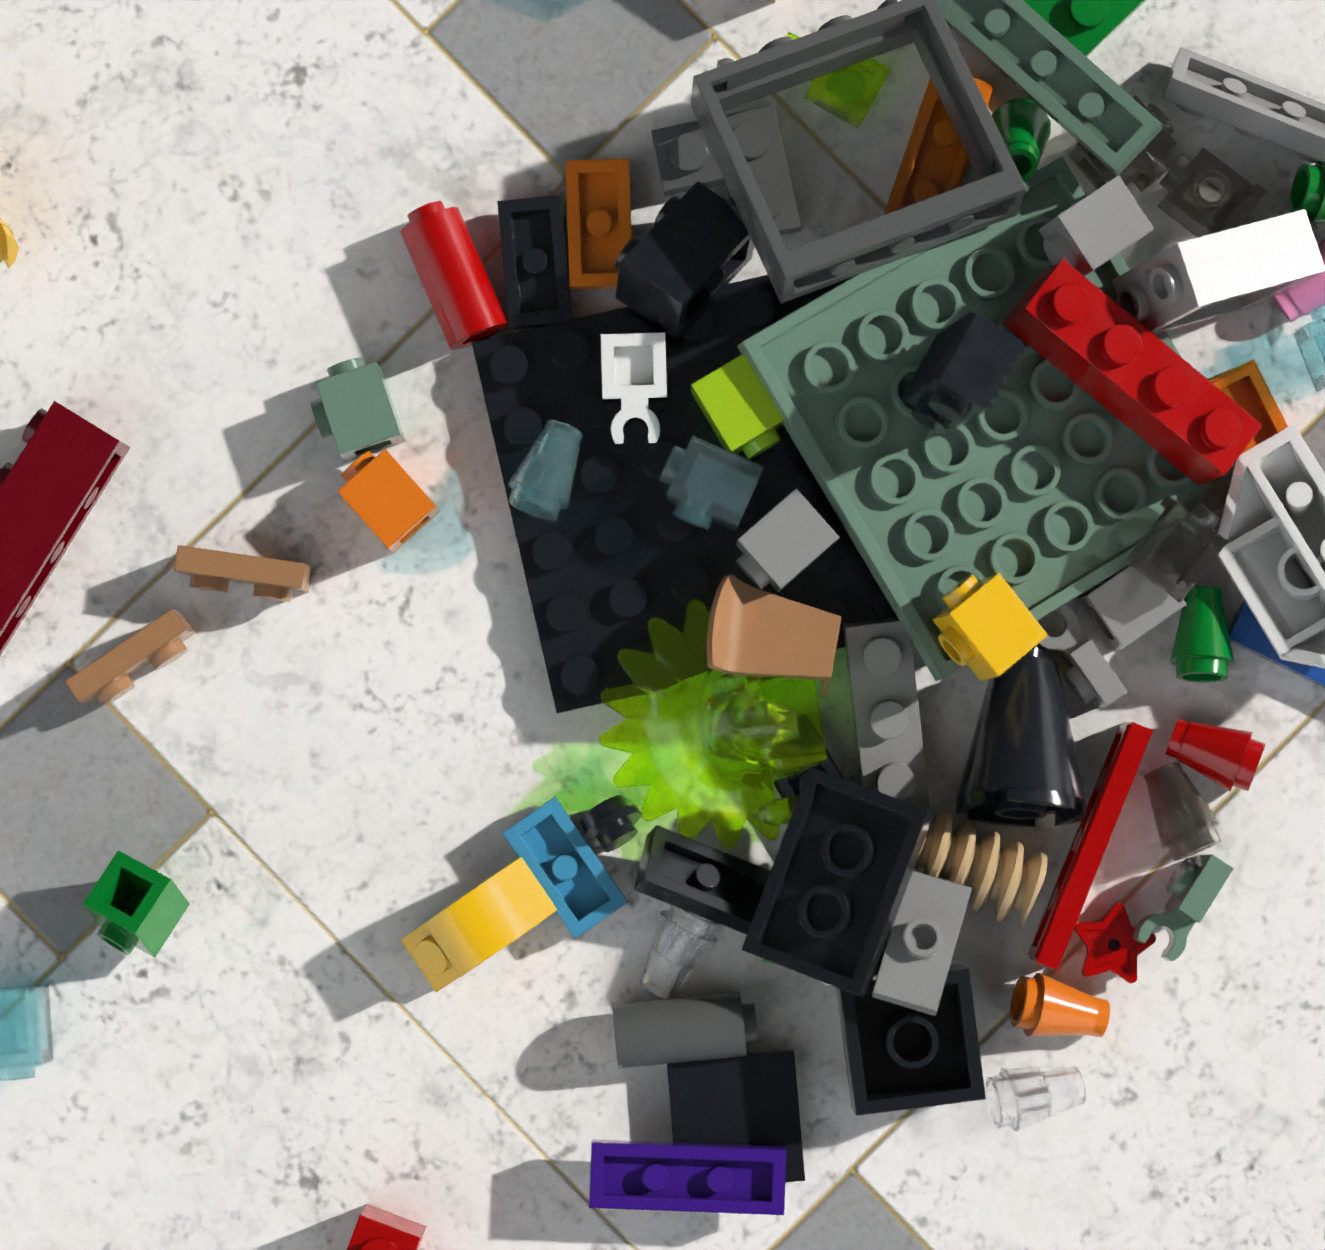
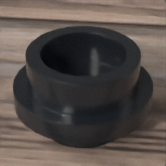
(610, 823)

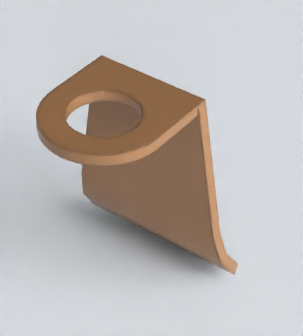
(769, 635)

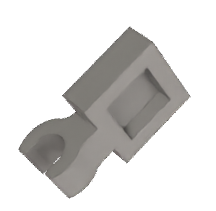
(1089, 671)

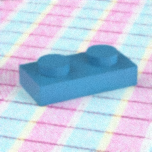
(565, 867)

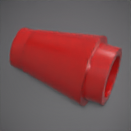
(1217, 753)

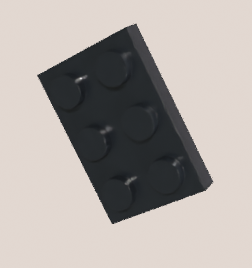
(837, 882)

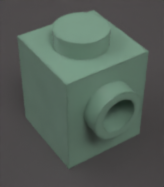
(357, 409)

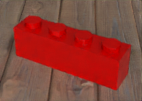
(1132, 373)

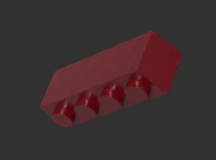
(47, 502)

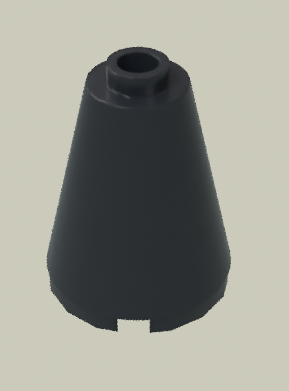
(1023, 751)

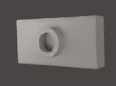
(922, 943)

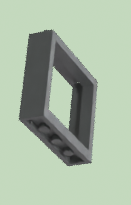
(896, 234)

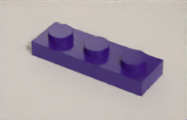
(687, 1177)

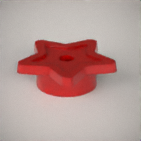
(1096, 938)

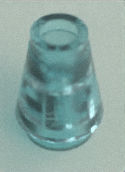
(547, 472)

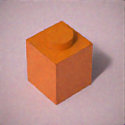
(386, 498)

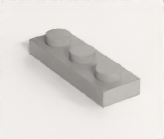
(1247, 104)
(886, 709)

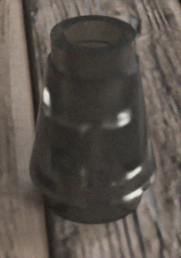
(1180, 812)

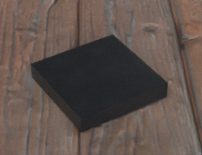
(739, 1104)

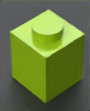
(738, 408)

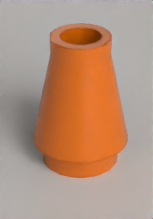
(1055, 1009)

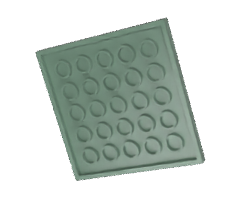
(1026, 490)

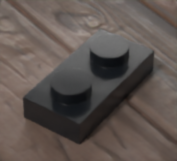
(535, 262)
(700, 879)

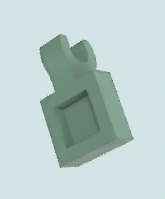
(1193, 891)

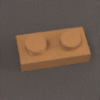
(214, 569)
(110, 674)

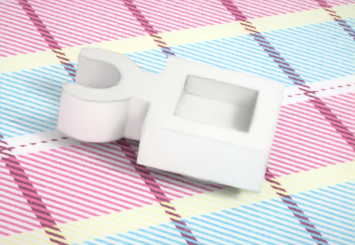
(634, 372)

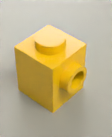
(986, 626)

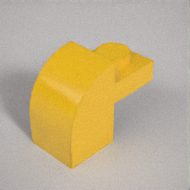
(479, 924)

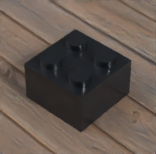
(908, 1056)

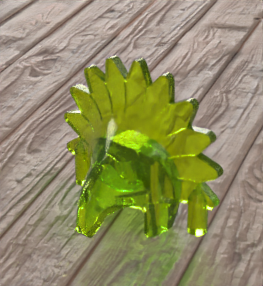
(710, 736)

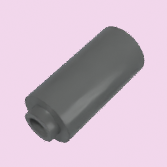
(683, 1029)

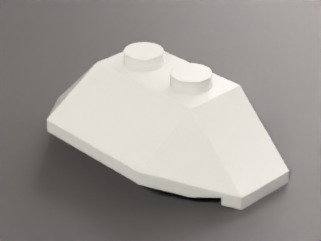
(1279, 543)

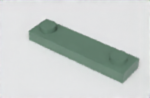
(1055, 77)

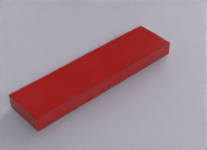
(1089, 844)

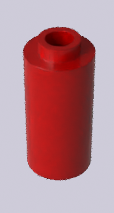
(452, 275)

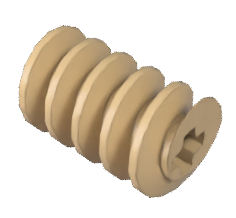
(982, 866)

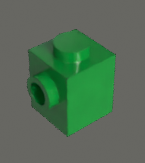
(135, 906)

